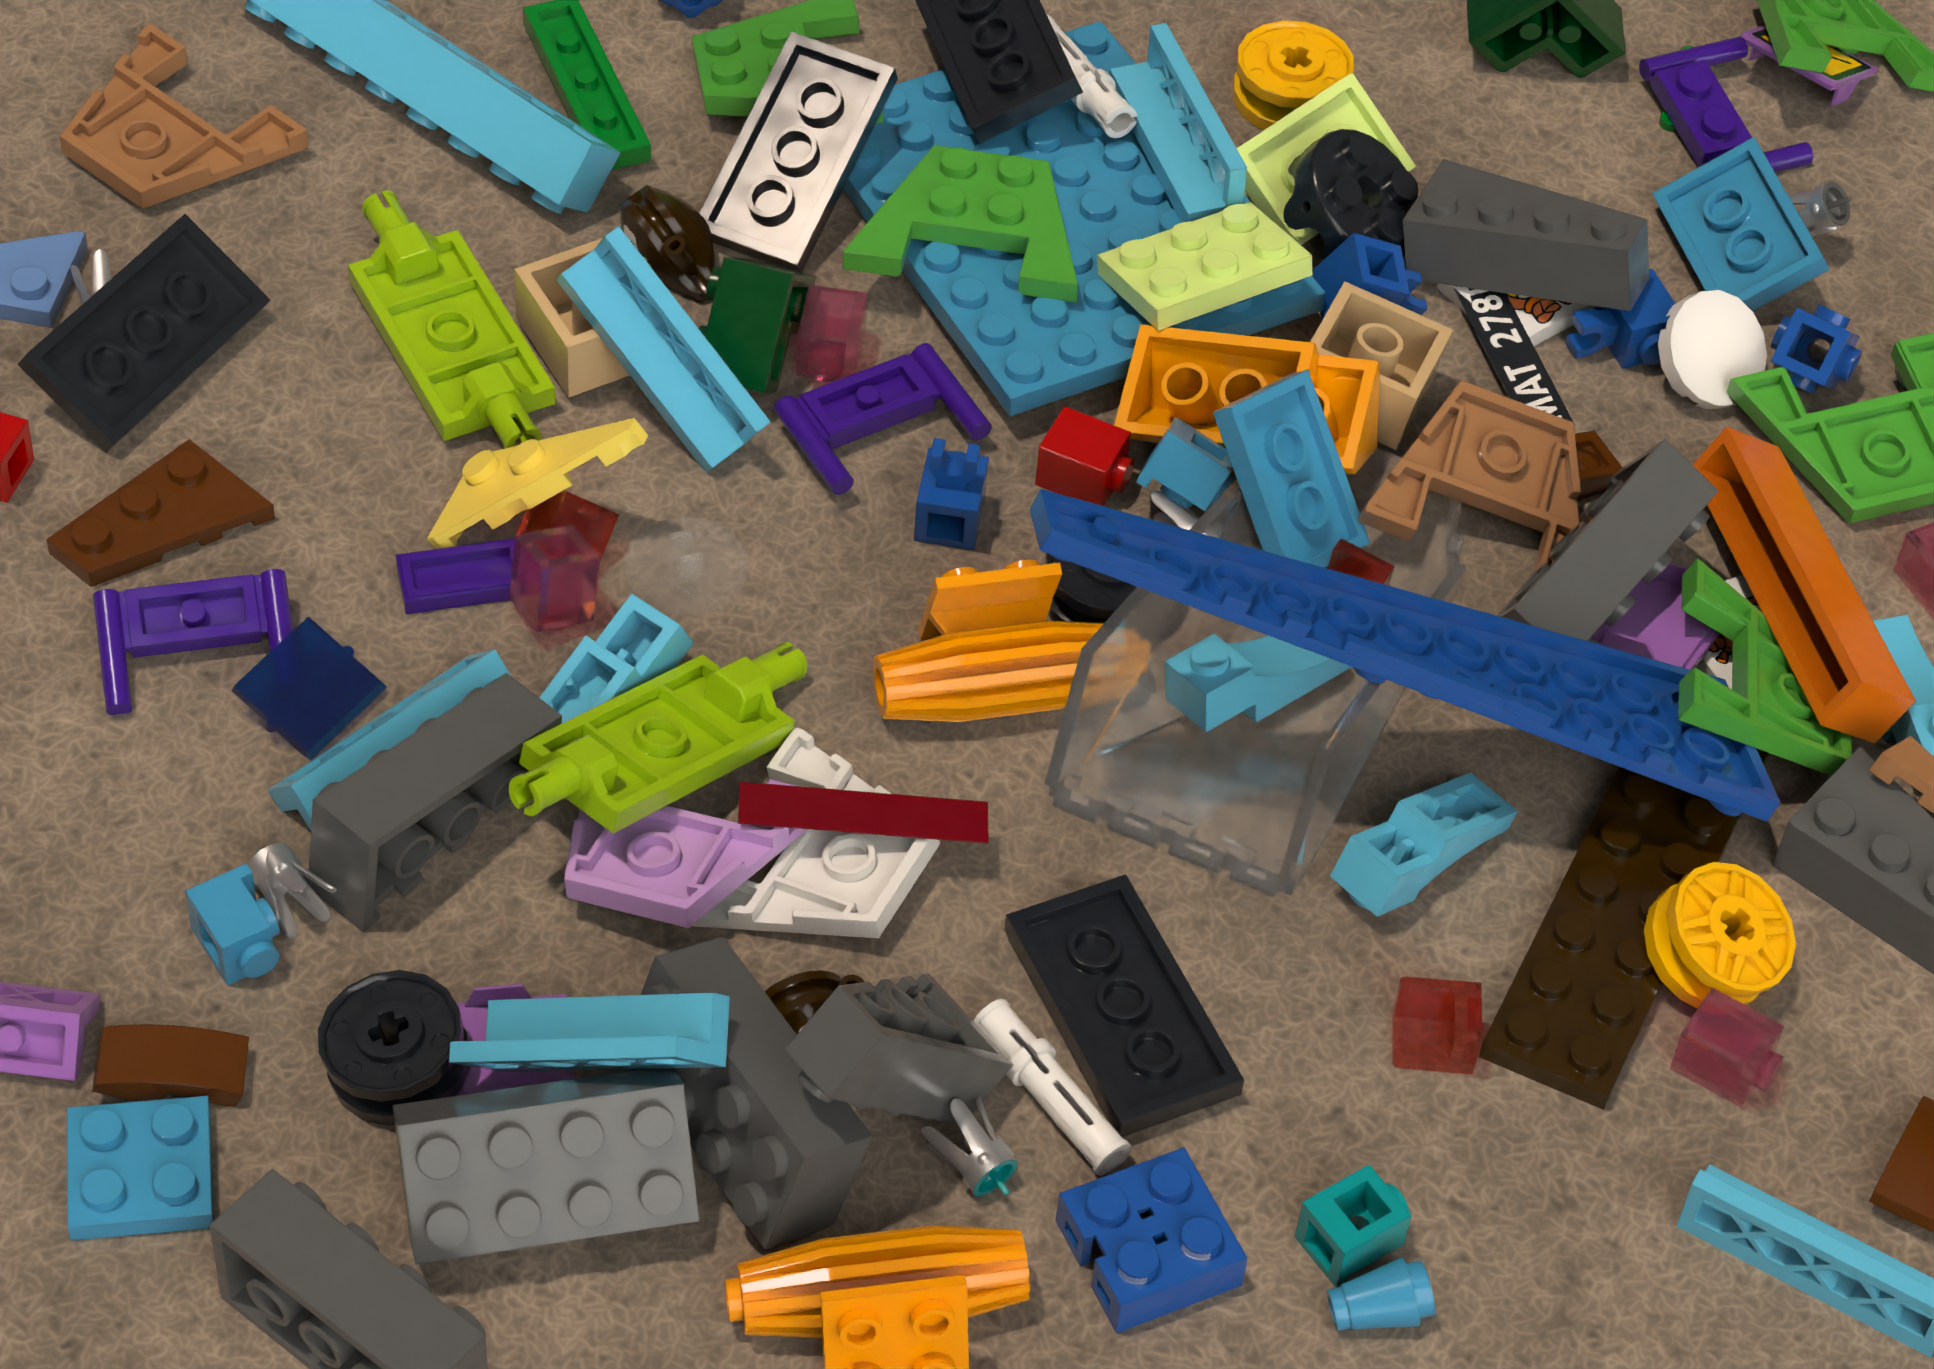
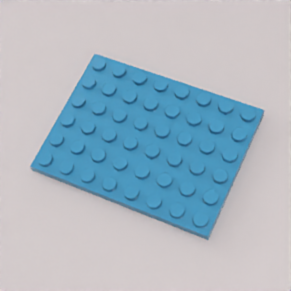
(1107, 195)

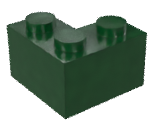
(1576, 31)
(753, 318)

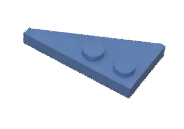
(38, 276)

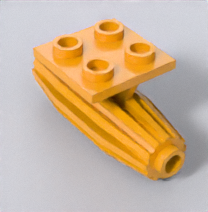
(984, 649)
(883, 1294)

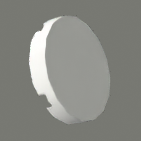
(1707, 344)

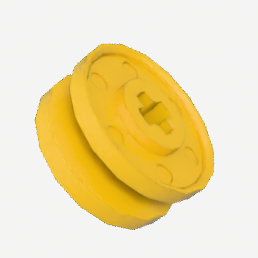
(1286, 67)
(1721, 933)

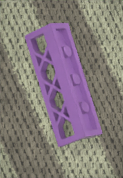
(44, 1029)

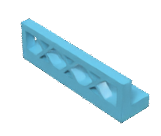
(1181, 130)
(663, 350)
(386, 731)
(601, 1033)
(1811, 1257)

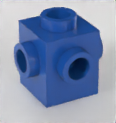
(1798, 334)

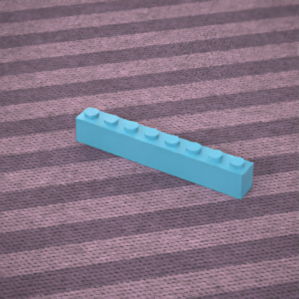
(453, 92)

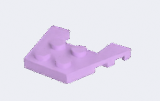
(668, 863)

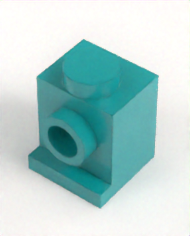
(1353, 1224)

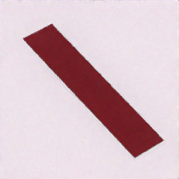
(863, 812)

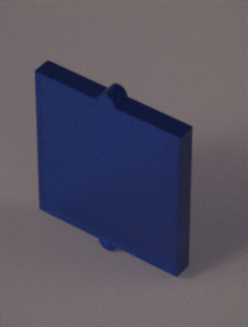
(309, 688)

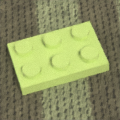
(1274, 149)
(1204, 265)

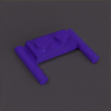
(1701, 106)
(872, 403)
(185, 619)

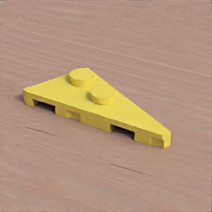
(522, 476)

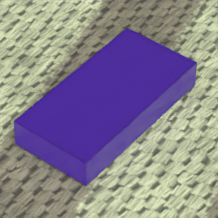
(455, 576)

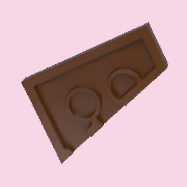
(160, 510)

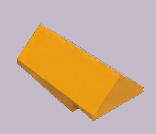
(1201, 371)

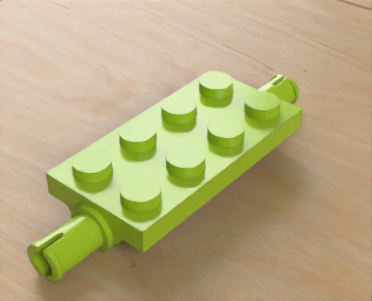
(448, 329)
(660, 739)

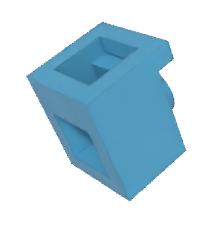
(1188, 467)
(234, 925)

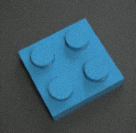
(139, 1168)

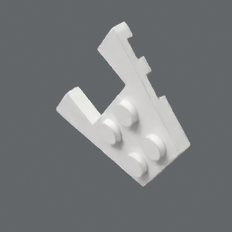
(825, 878)

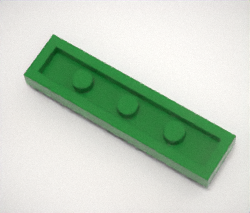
(585, 78)

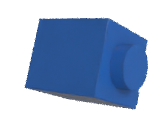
(1372, 267)
(1628, 334)
(951, 496)

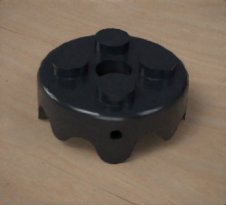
(1331, 187)

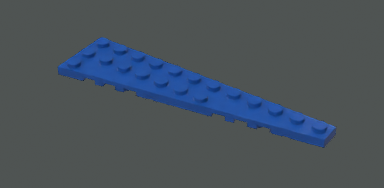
(1500, 668)

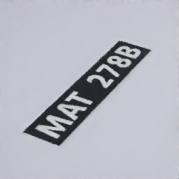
(1512, 351)

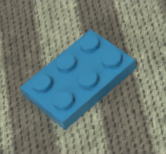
(1741, 227)
(1290, 471)

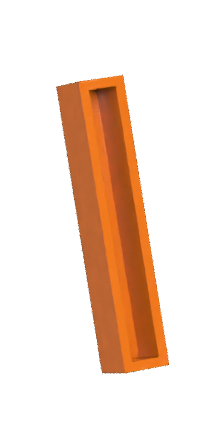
(1803, 588)

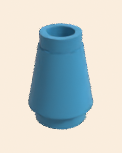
(1383, 1298)

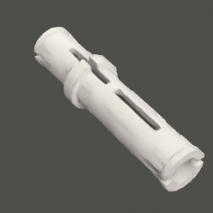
(1098, 89)
(1053, 1087)

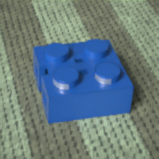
(1139, 1271)

